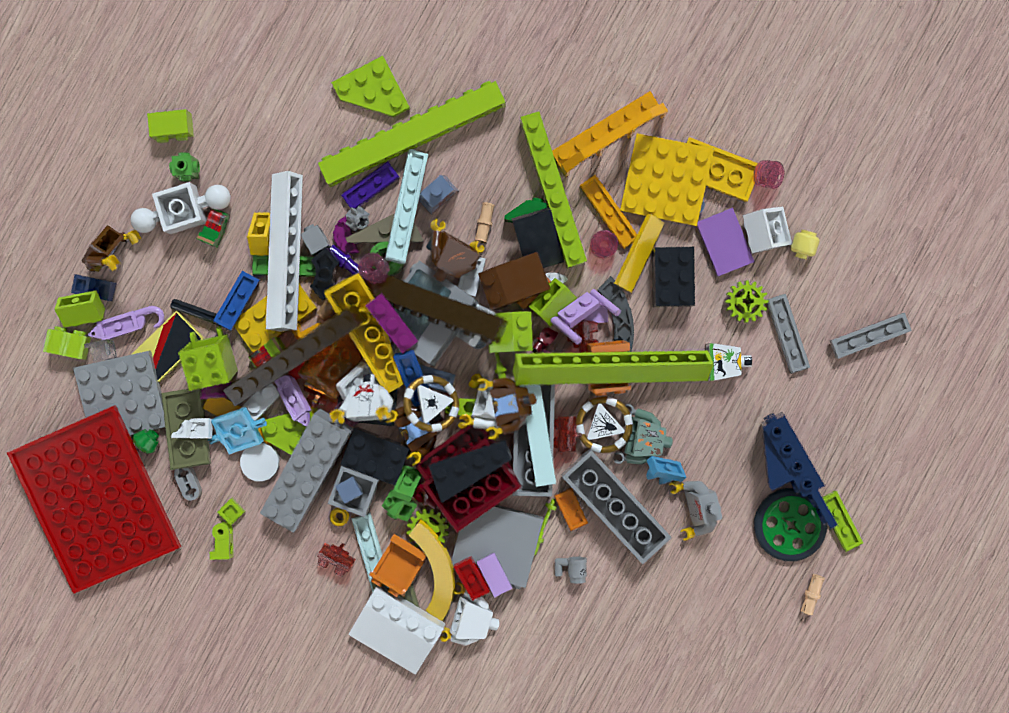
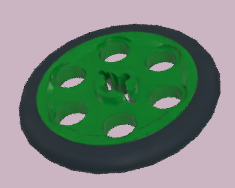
(765, 534)

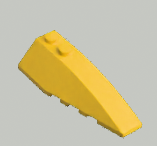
(369, 336)

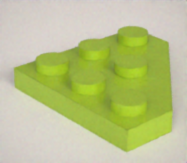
(372, 89)
(284, 432)

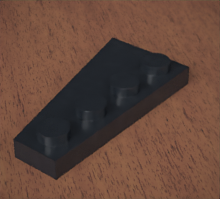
(463, 470)

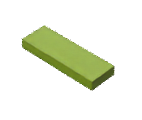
(846, 530)

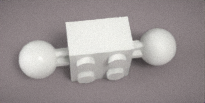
(180, 208)

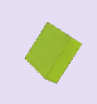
(231, 511)

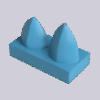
(665, 469)

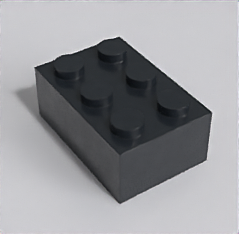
(673, 277)
(375, 455)

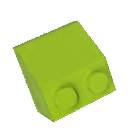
(517, 334)

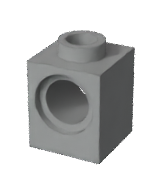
(315, 239)

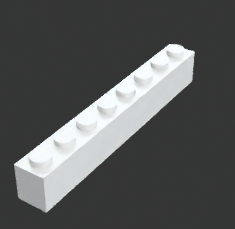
(284, 251)

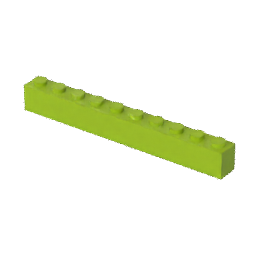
(412, 134)
(611, 367)

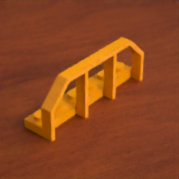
(608, 131)

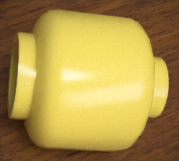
(805, 244)

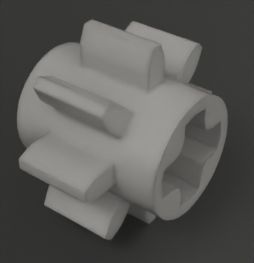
(357, 218)

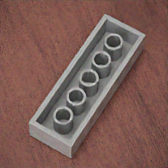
(522, 456)
(306, 470)
(616, 506)

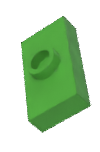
(407, 483)

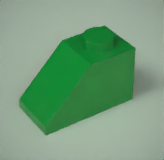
(525, 208)

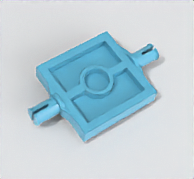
(237, 430)

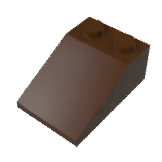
(514, 281)

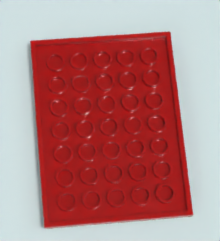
(94, 499)

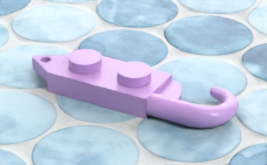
(125, 323)
(294, 399)

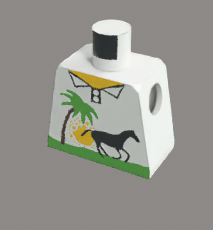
(727, 361)

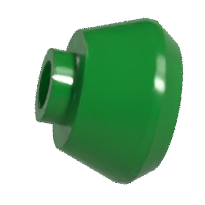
(146, 441)

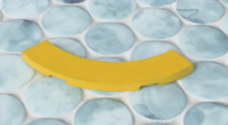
(441, 566)

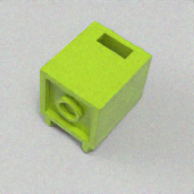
(208, 361)

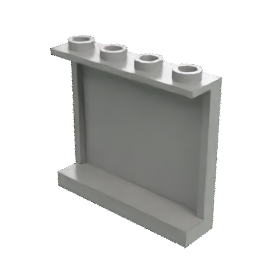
(508, 534)

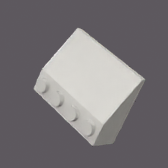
(397, 629)

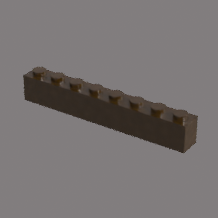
(440, 309)
(294, 354)

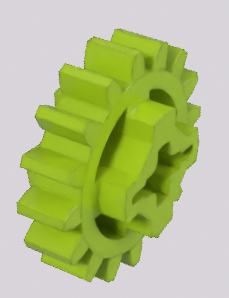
(746, 293)
(437, 527)

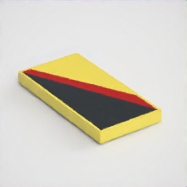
(167, 342)

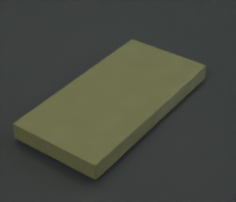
(177, 408)

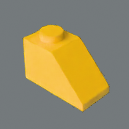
(259, 234)

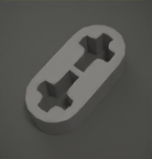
(184, 486)

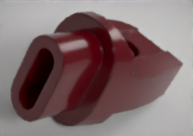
(542, 342)
(423, 497)

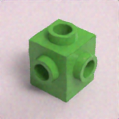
(190, 169)
(398, 508)

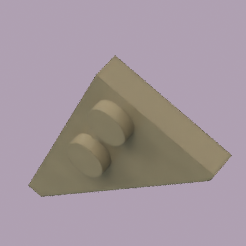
(381, 232)

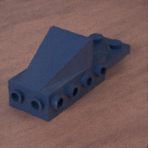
(792, 464)

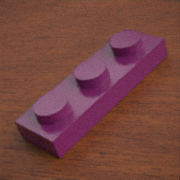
(391, 323)

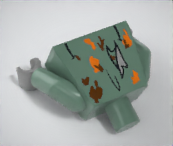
(646, 438)

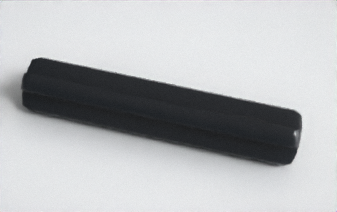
(193, 310)

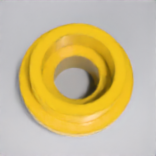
(335, 521)

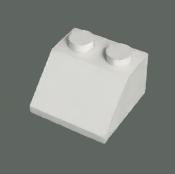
(767, 229)

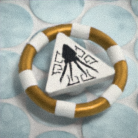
(604, 424)

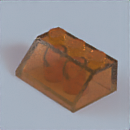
(331, 365)

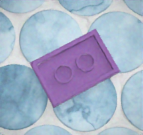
(725, 242)

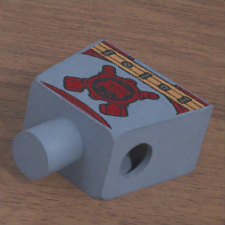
(437, 194)

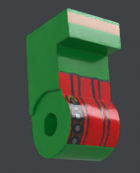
(214, 228)

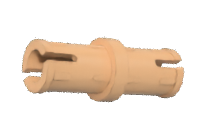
(484, 222)
(812, 594)

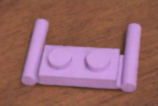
(579, 310)

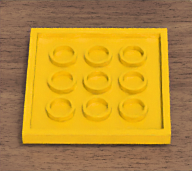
(667, 179)

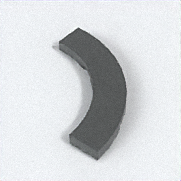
(624, 321)

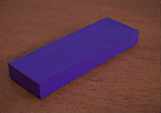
(370, 186)

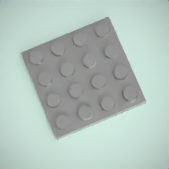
(127, 383)

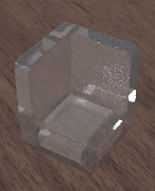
(102, 350)

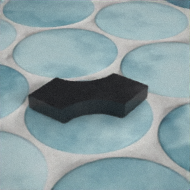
(324, 264)

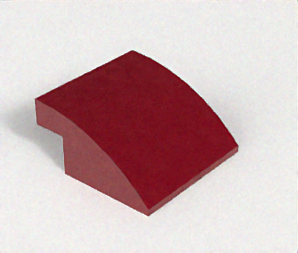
(479, 496)

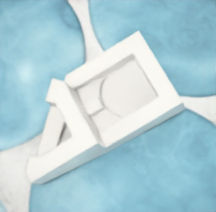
(195, 429)

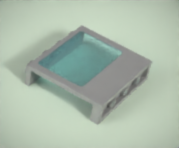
(432, 338)

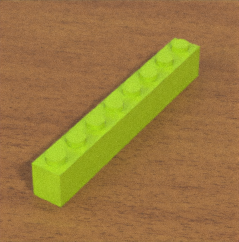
(553, 189)

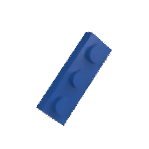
(236, 301)
(409, 371)

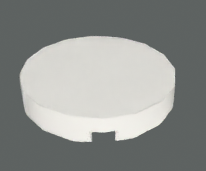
(260, 462)

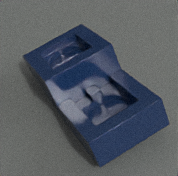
(87, 284)

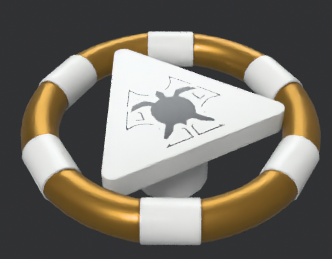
(431, 403)

